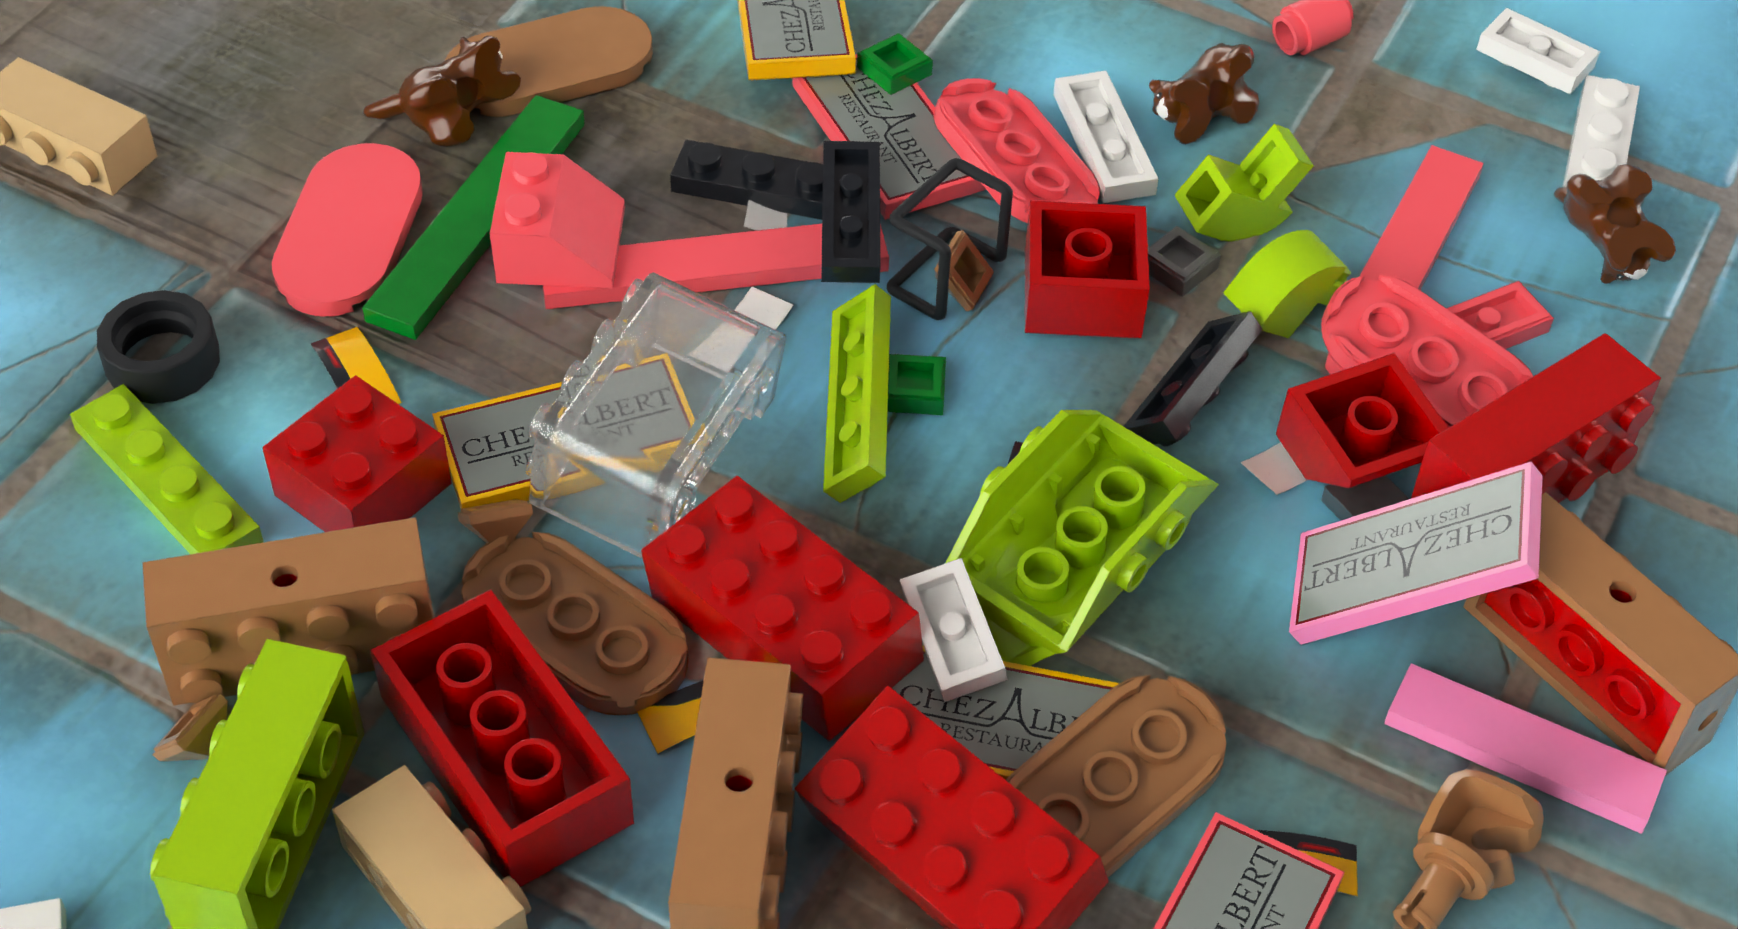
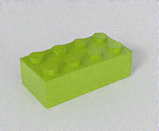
(261, 793)

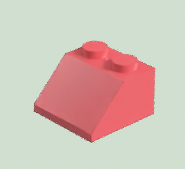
(554, 224)

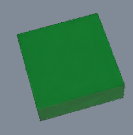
(894, 63)
(916, 384)

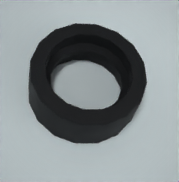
(156, 314)

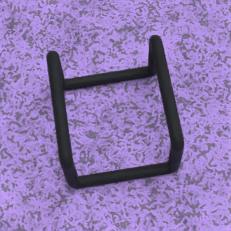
(938, 242)

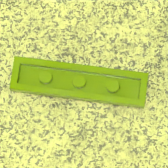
(857, 395)
(163, 474)

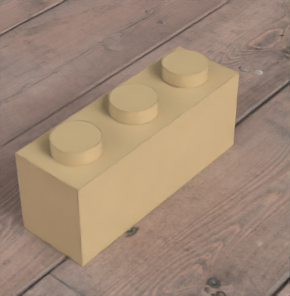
(72, 127)
(422, 861)

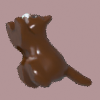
(1207, 90)
(444, 94)
(1614, 221)

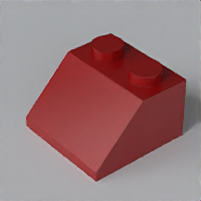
(1358, 423)

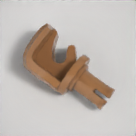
(1468, 844)

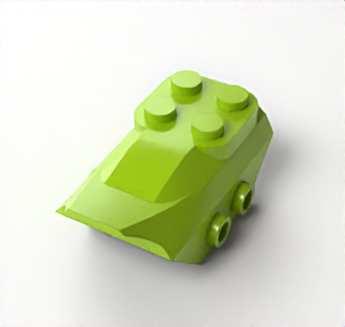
(1071, 530)

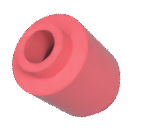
(1311, 25)

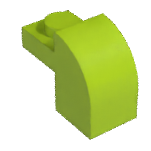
(1245, 198)
(1287, 281)

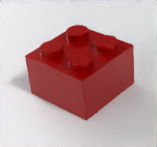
(1086, 269)
(357, 460)

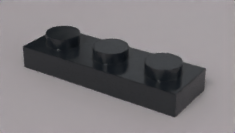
(746, 175)
(851, 212)
(1194, 379)

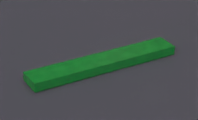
(462, 228)

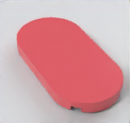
(1014, 144)
(347, 228)
(1442, 352)

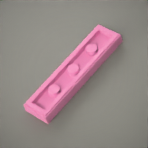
(1526, 748)

